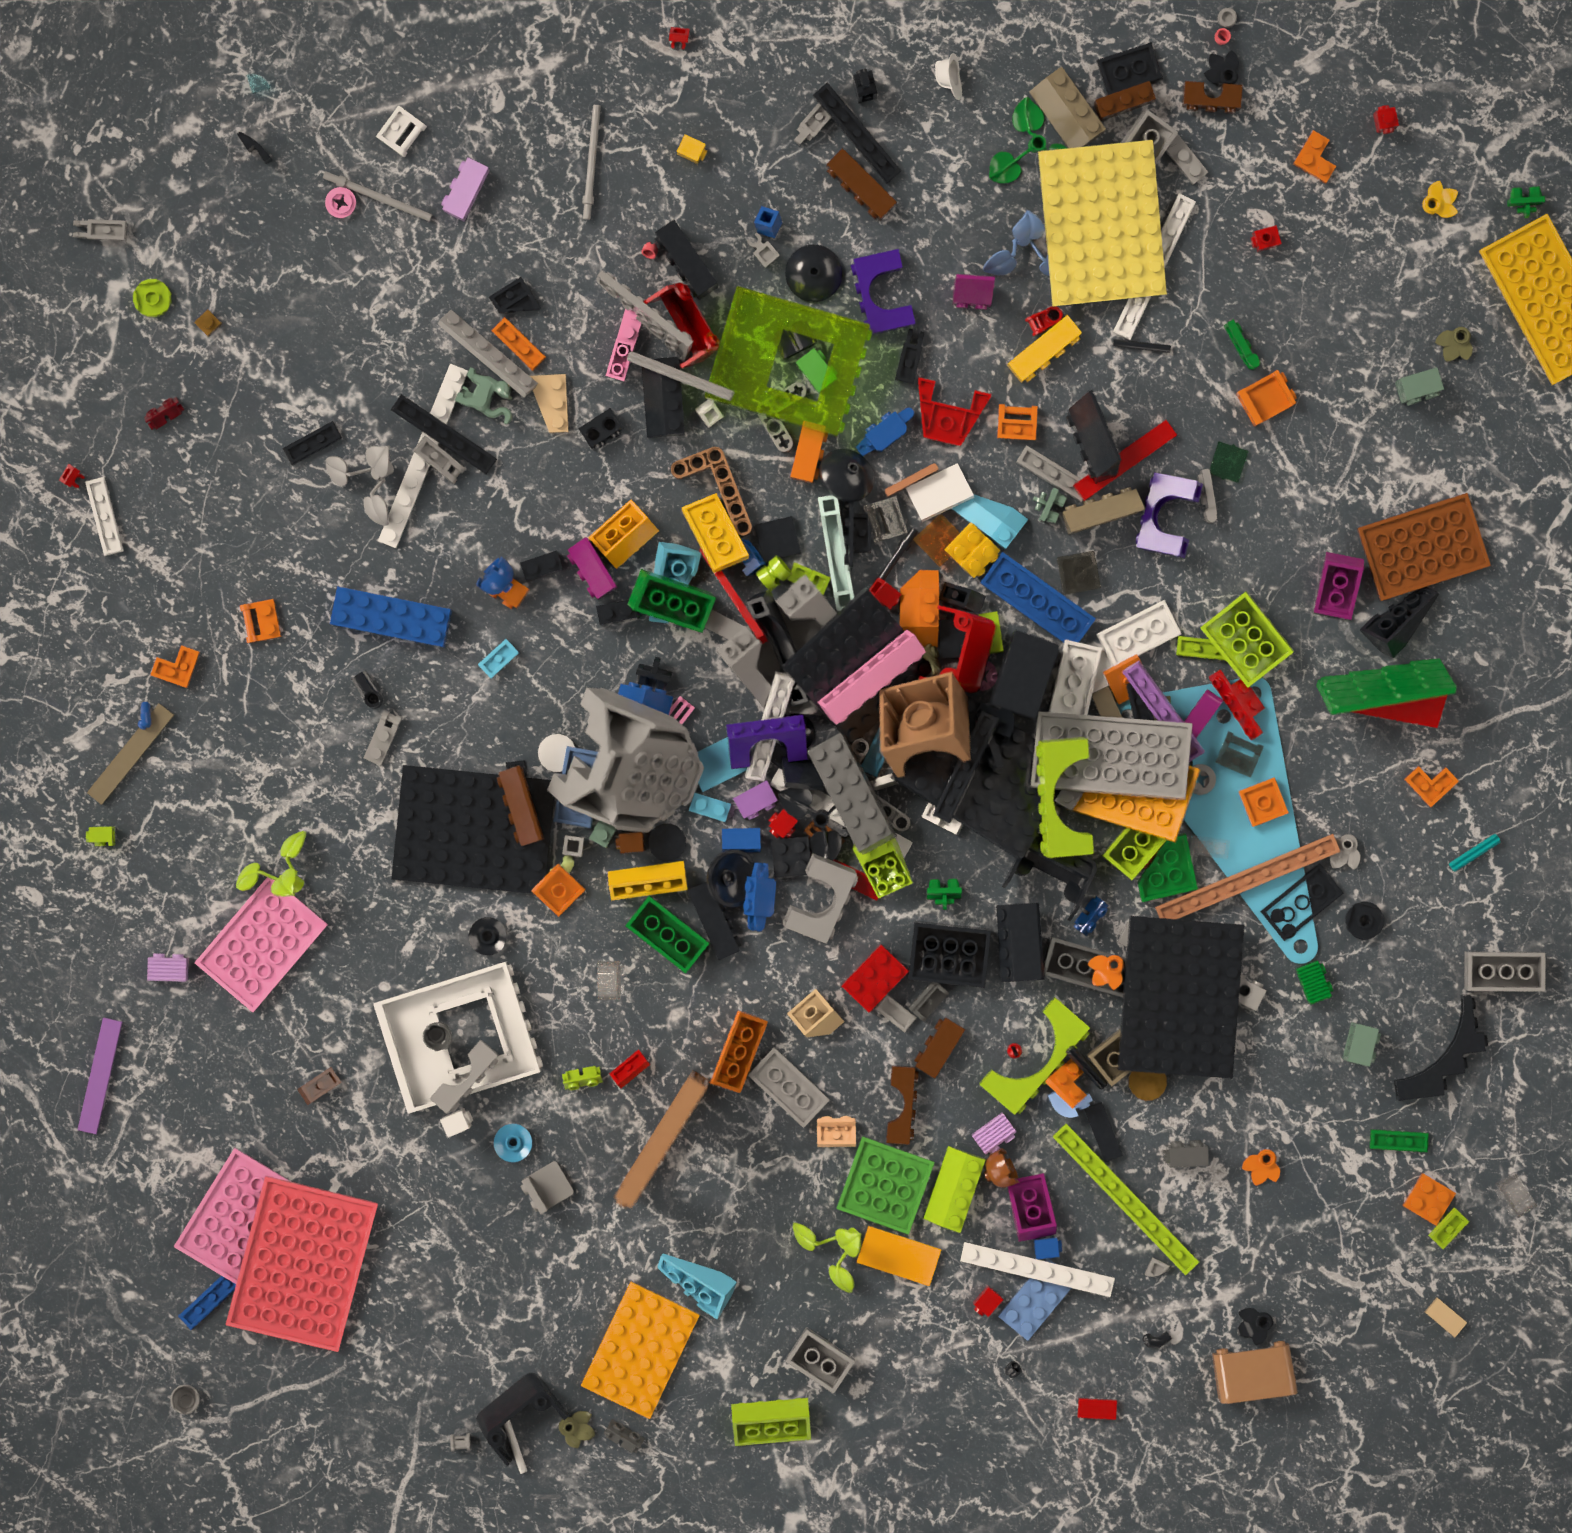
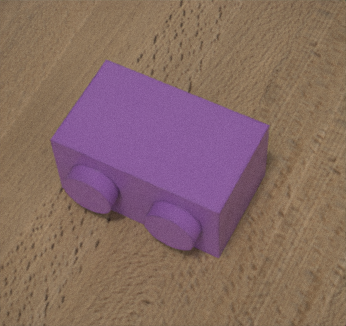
(755, 799)

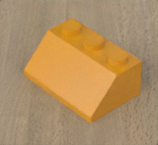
(623, 534)

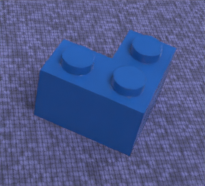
(657, 700)

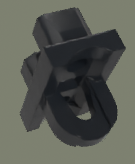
(645, 672)

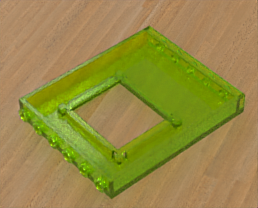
(751, 347)

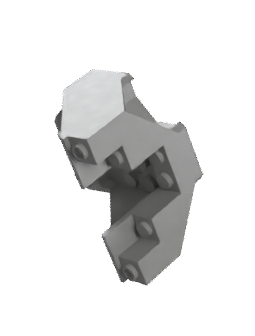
(756, 663)
(630, 743)

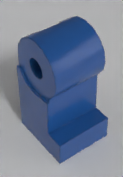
(755, 560)

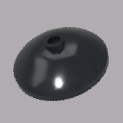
(813, 287)
(843, 481)
(737, 867)

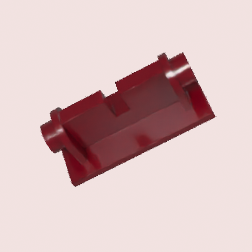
(169, 408)

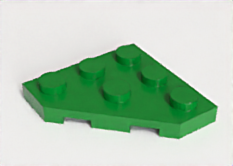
(1168, 872)

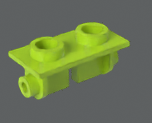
(590, 1078)

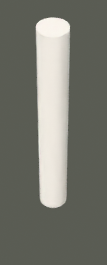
(515, 1447)

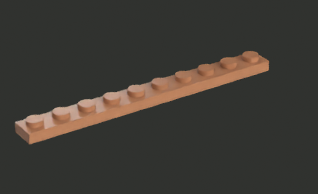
(1249, 878)

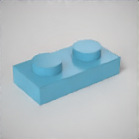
(498, 658)
(709, 807)

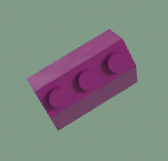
(591, 569)

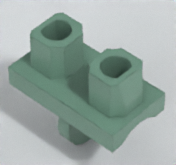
(1047, 514)

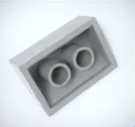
(1151, 128)

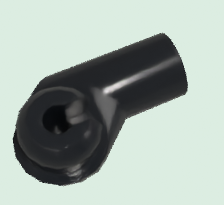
(1156, 1342)

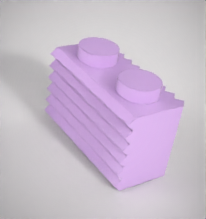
(167, 968)
(994, 1133)

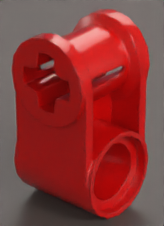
(1043, 320)

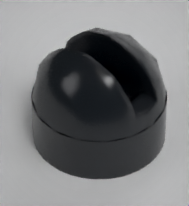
(1013, 1369)

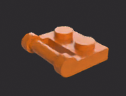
(1017, 428)
(267, 620)

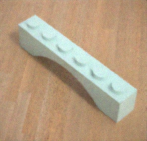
(835, 550)

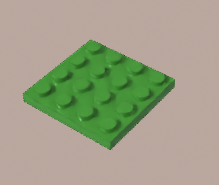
(885, 1185)

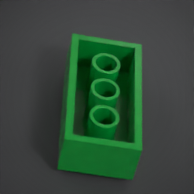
(671, 600)
(667, 934)

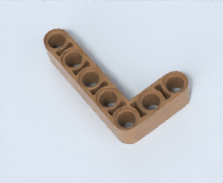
(721, 483)

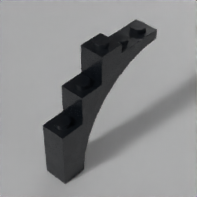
(1465, 1041)

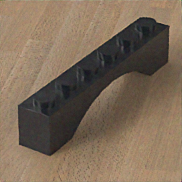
(768, 616)

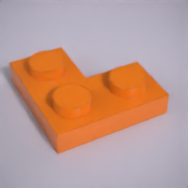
(1310, 160)
(180, 671)
(1429, 789)
(1063, 1083)

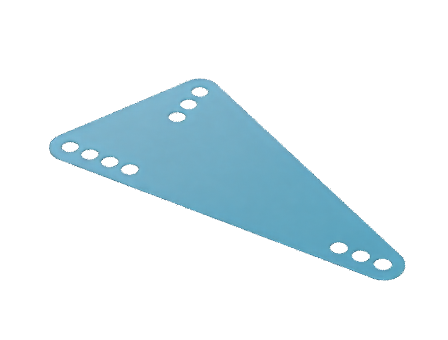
(1223, 815)

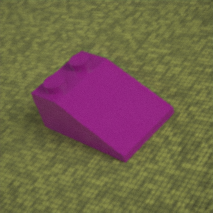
(973, 291)
(1339, 585)
(1032, 1208)

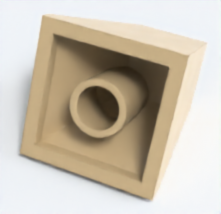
(815, 1016)

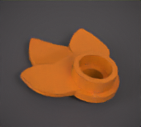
(1104, 972)
(1262, 1170)

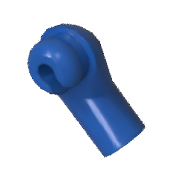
(145, 715)

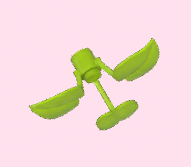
(288, 882)
(847, 1239)

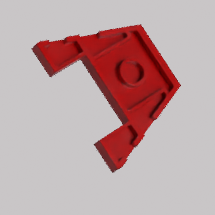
(944, 421)

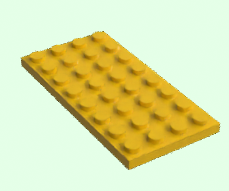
(1537, 285)

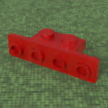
(1241, 702)

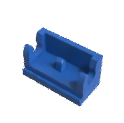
(742, 839)

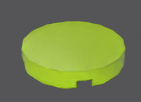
(152, 298)

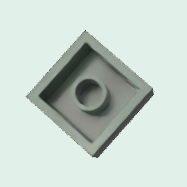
(1418, 386)
(1361, 1044)

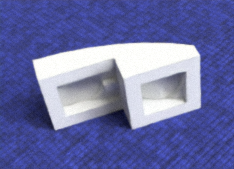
(954, 827)

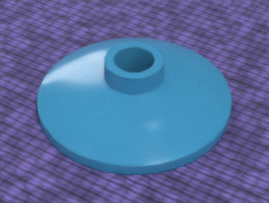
(505, 1149)

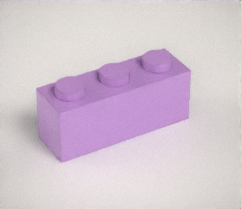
(465, 189)

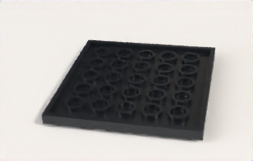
(841, 649)

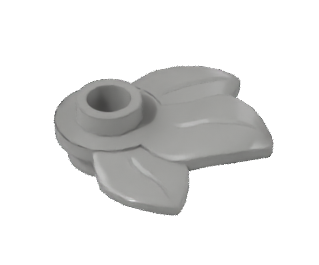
(1348, 854)

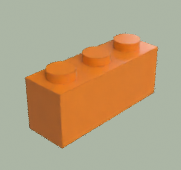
(808, 455)

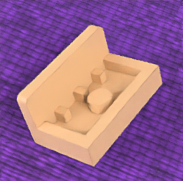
(836, 1132)

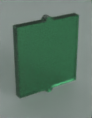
(1228, 462)

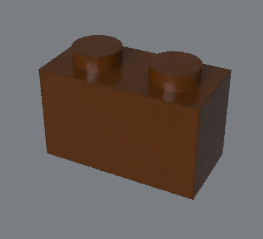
(630, 842)

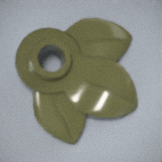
(1453, 346)
(932, 656)
(579, 1428)

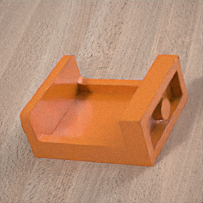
(1266, 397)

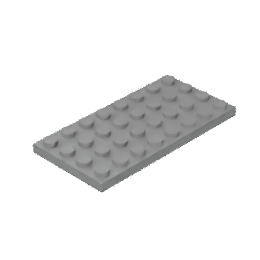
(1124, 755)

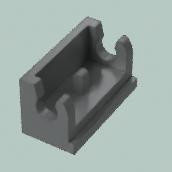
(928, 1000)

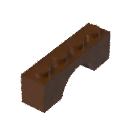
(903, 1079)

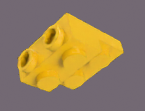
(972, 550)

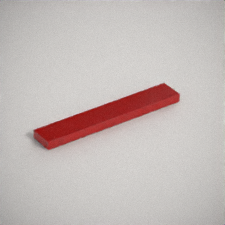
(1130, 457)
(738, 603)

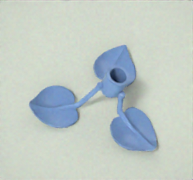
(1024, 231)

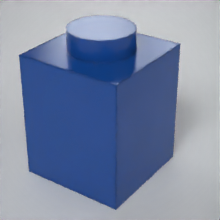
(768, 222)
(1047, 1247)

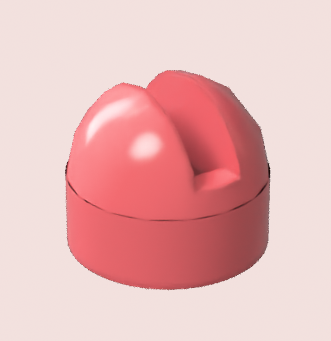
(1223, 34)
(650, 250)

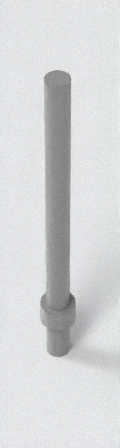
(343, 182)
(588, 199)

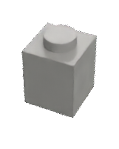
(573, 845)

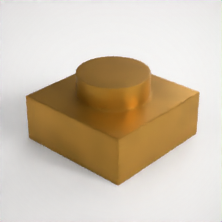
(207, 322)

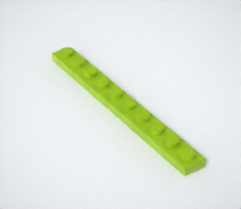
(1125, 1199)

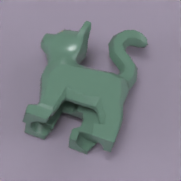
(483, 395)

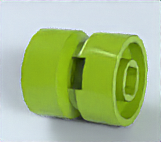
(772, 574)

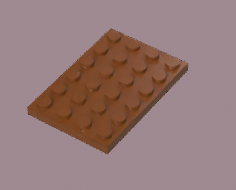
(1423, 547)

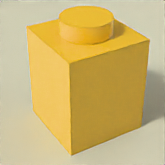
(692, 149)

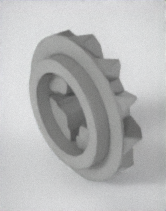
(1209, 782)

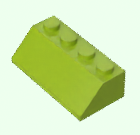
(1132, 851)
(954, 1189)
(771, 1421)

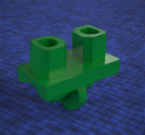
(1517, 199)
(944, 896)

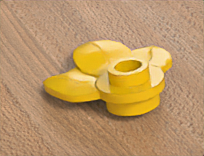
(1442, 198)

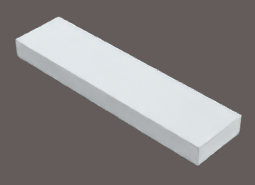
(104, 516)

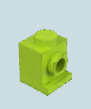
(101, 835)

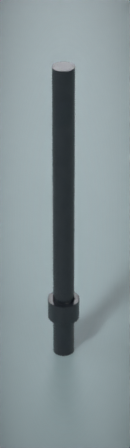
(903, 545)

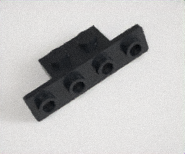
(858, 535)

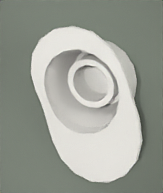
(948, 75)

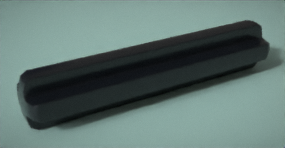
(1086, 1067)

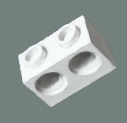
(456, 1122)

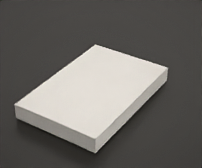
(939, 492)

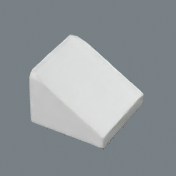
(709, 413)

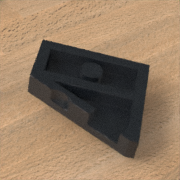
(514, 298)

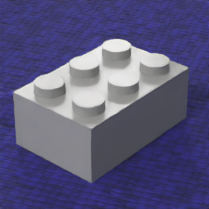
(820, 1360)

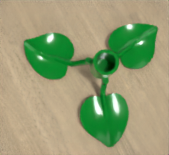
(1027, 118)

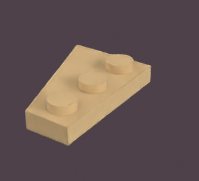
(552, 401)

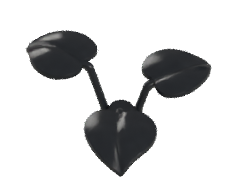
(796, 803)

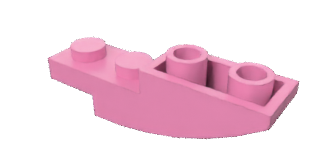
(624, 343)

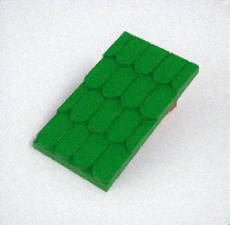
(1395, 692)

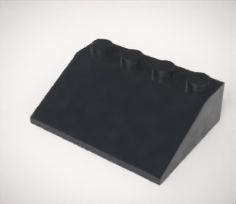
(1094, 438)
(949, 954)

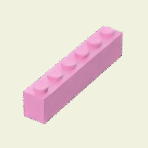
(872, 677)

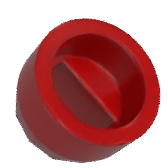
(1010, 1052)

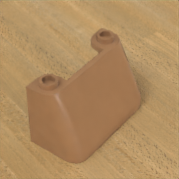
(1254, 1373)

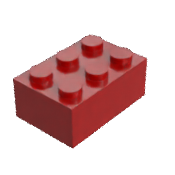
(874, 978)

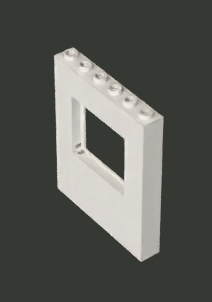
(423, 1070)

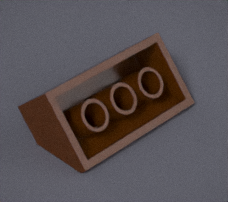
(521, 805)

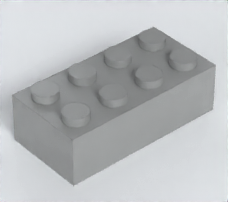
(1504, 971)

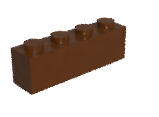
(861, 184)

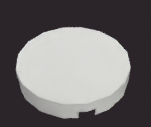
(553, 750)
(883, 782)

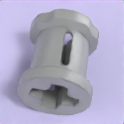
(460, 1442)

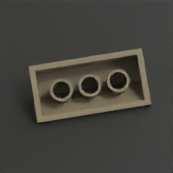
(1067, 110)
(1102, 511)

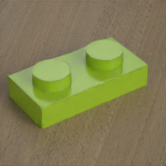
(1448, 1228)

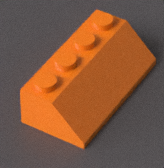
(739, 1051)

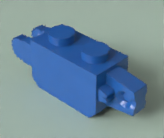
(886, 432)
(759, 897)

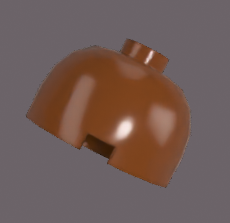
(1000, 1170)

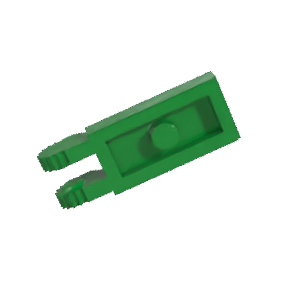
(1242, 345)

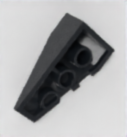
(1396, 626)

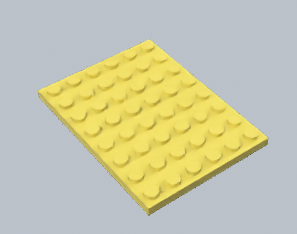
(1102, 222)

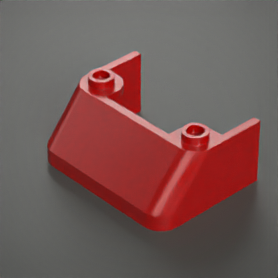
(689, 320)
(975, 649)

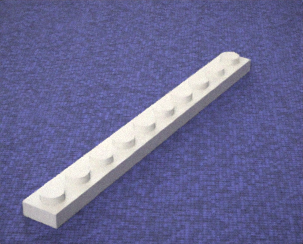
(418, 467)

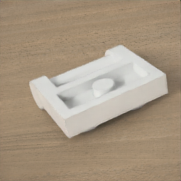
(396, 126)

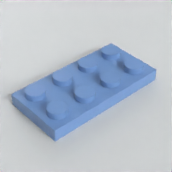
(1032, 1305)

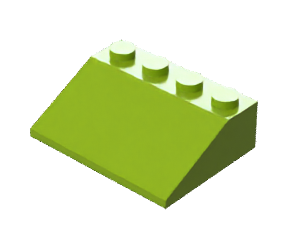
(1247, 639)

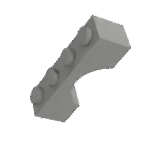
(481, 1058)

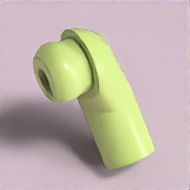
(568, 863)

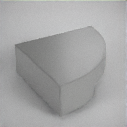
(1156, 1268)

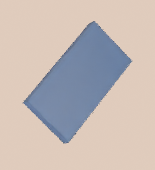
(565, 814)

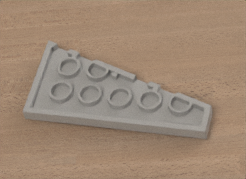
(648, 317)

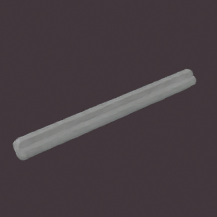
(680, 376)

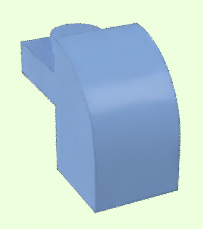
(1063, 1108)

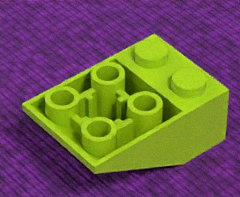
(885, 868)

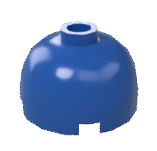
(497, 577)

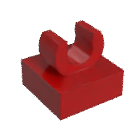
(679, 35)
(69, 476)

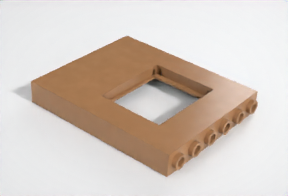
(661, 1139)

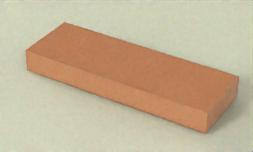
(911, 480)

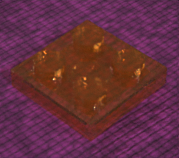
(936, 538)

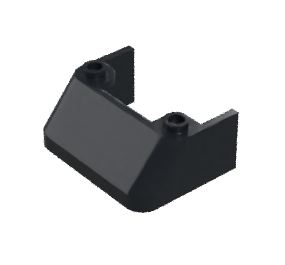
(1073, 870)
(522, 1393)

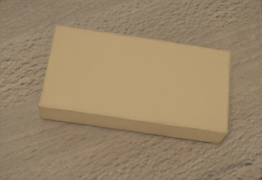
(1445, 1317)

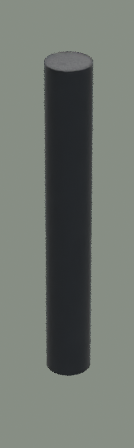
(1141, 345)

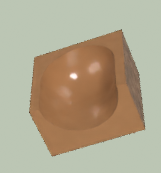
(924, 718)

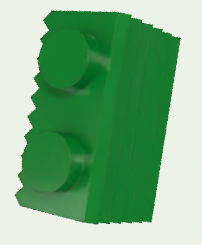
(1313, 982)

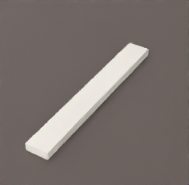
(1170, 234)

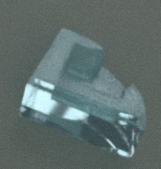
(257, 83)

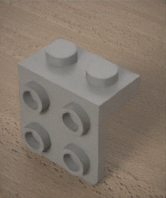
(547, 1187)

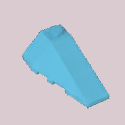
(992, 519)
(675, 563)
(705, 1285)

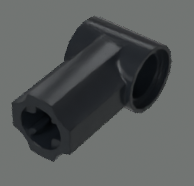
(367, 688)

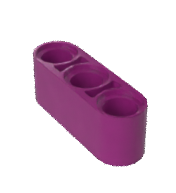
(1203, 711)

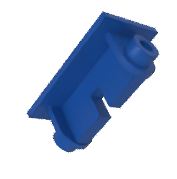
(1097, 910)

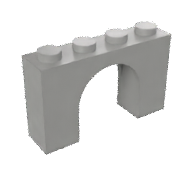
(821, 925)

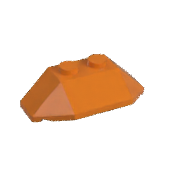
(920, 605)

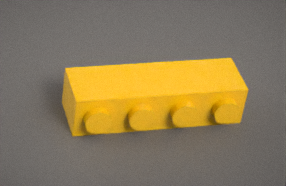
(1044, 349)
(647, 880)

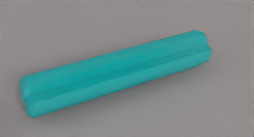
(1475, 852)

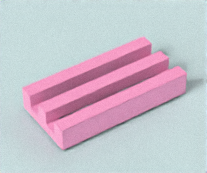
(685, 703)

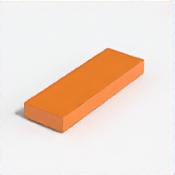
(518, 344)

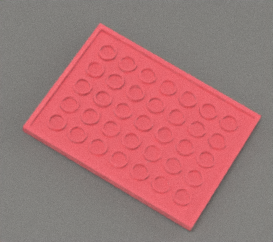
(301, 1263)

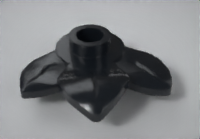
(1221, 66)
(1251, 1325)

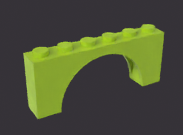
(1054, 758)
(1016, 1091)

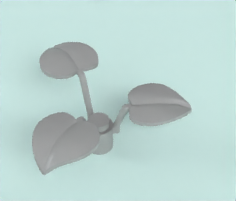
(380, 466)

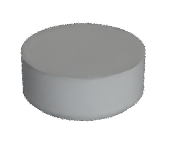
(1227, 17)

